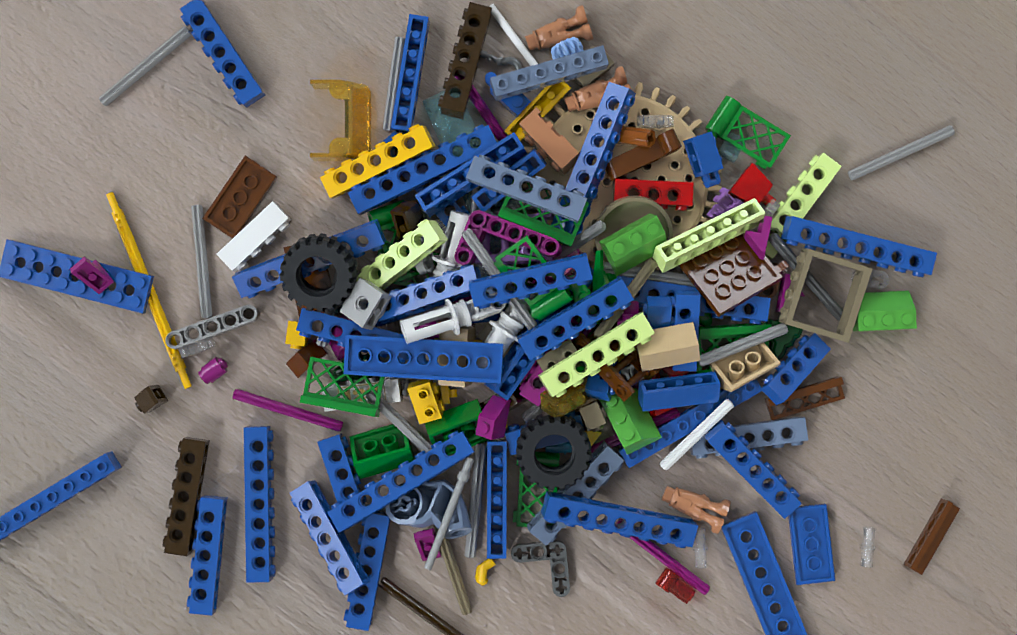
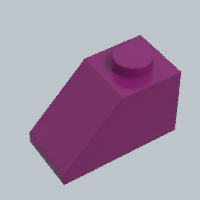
(493, 418)

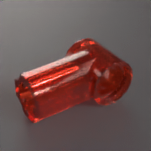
(672, 583)

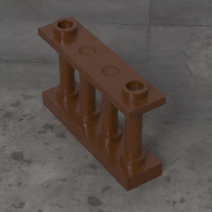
(610, 373)

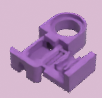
(723, 205)

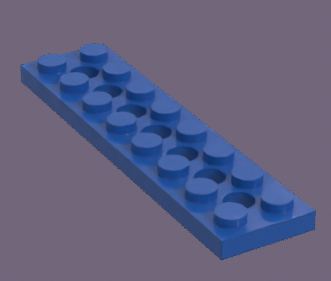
(65, 284)
(413, 368)
(773, 576)

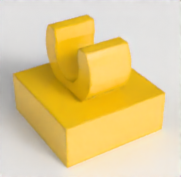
(445, 394)

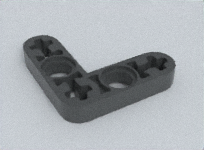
(554, 559)

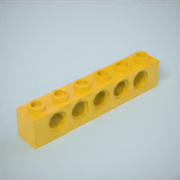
(336, 188)

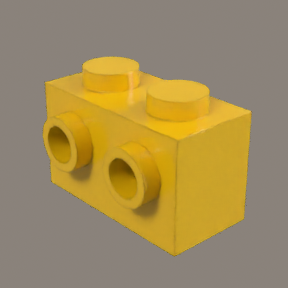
(425, 400)

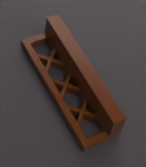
(806, 391)
(931, 536)

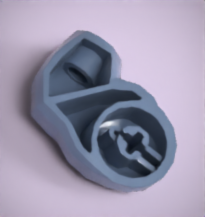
(427, 507)

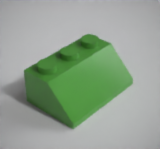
(633, 243)
(886, 311)
(631, 424)

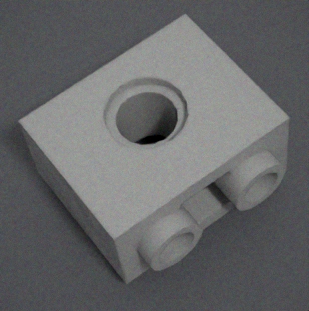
(355, 304)

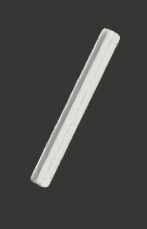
(696, 434)

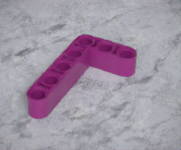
(505, 234)

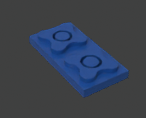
(811, 544)

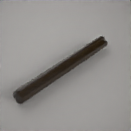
(417, 607)

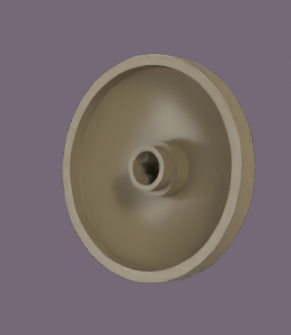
(628, 210)

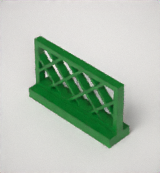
(531, 223)
(726, 331)
(331, 402)

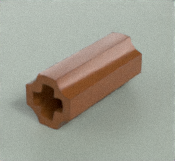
(637, 136)

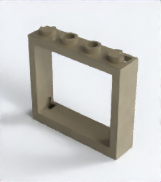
(852, 303)

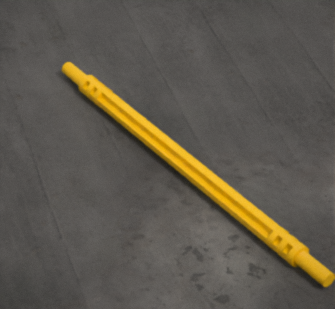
(153, 302)

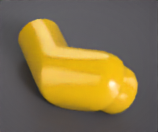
(481, 571)

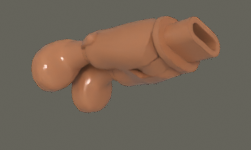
(556, 31)
(591, 95)
(693, 504)

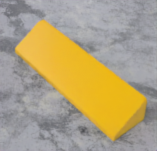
(544, 102)

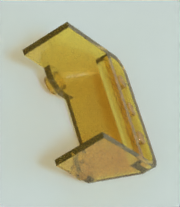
(357, 120)

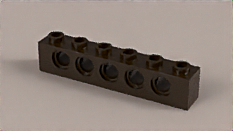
(481, 16)
(199, 448)

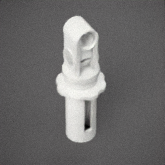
(446, 259)
(459, 315)
(505, 329)

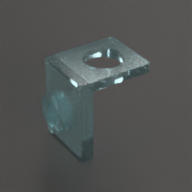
(728, 151)

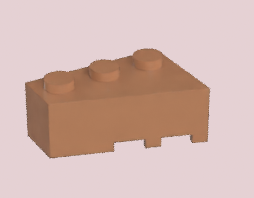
(549, 142)

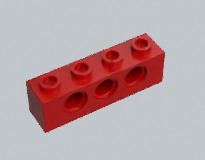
(683, 190)

